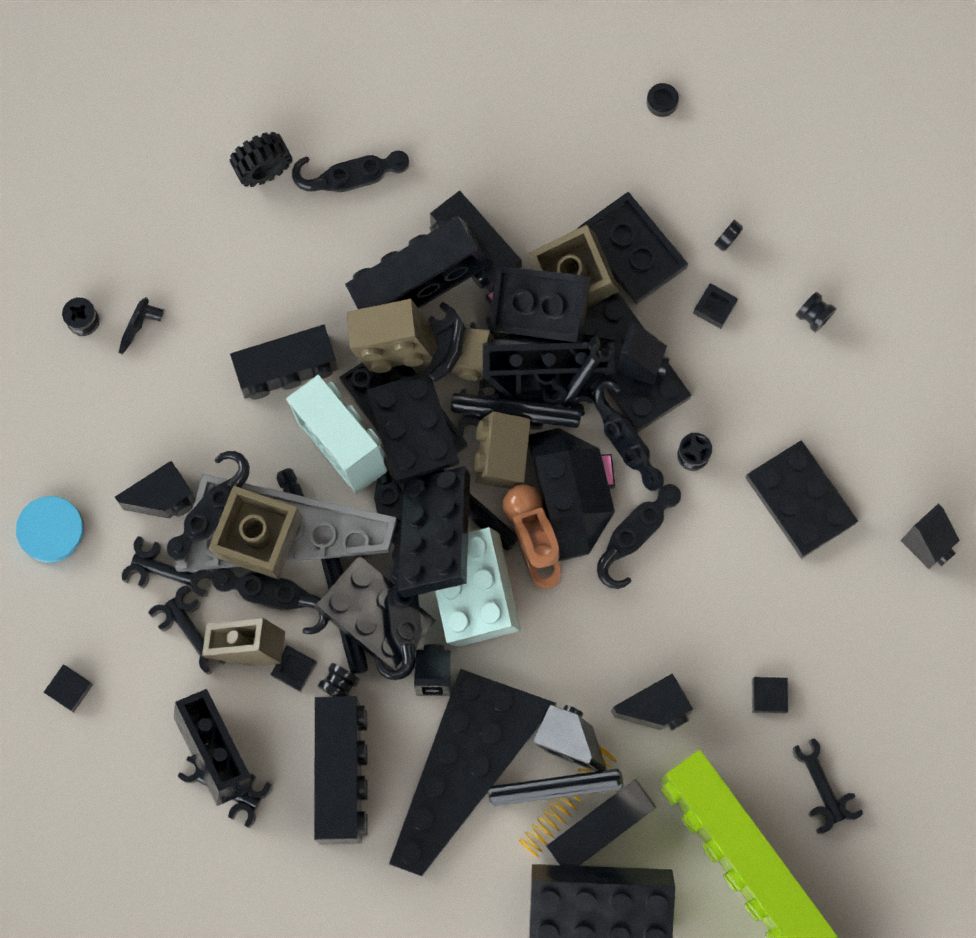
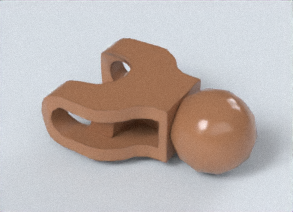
(535, 535)

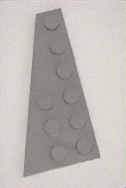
(324, 532)

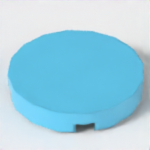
(49, 529)

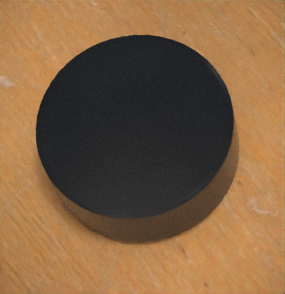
(662, 99)
(729, 235)

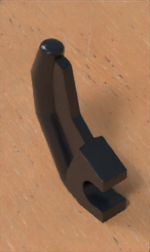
(450, 341)

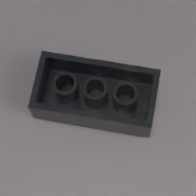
(424, 268)
(338, 770)
(601, 902)

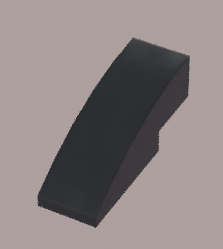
(602, 825)

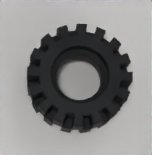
(260, 159)

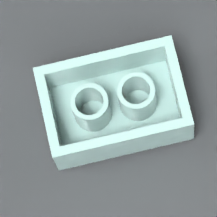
(338, 433)
(486, 603)

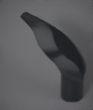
(142, 311)

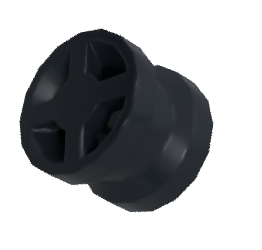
(816, 312)
(85, 323)
(698, 446)
(338, 681)

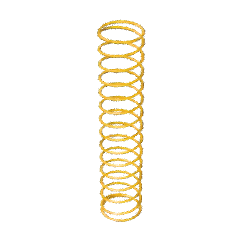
(605, 752)

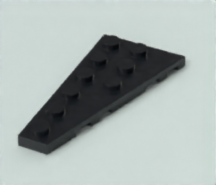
(472, 749)

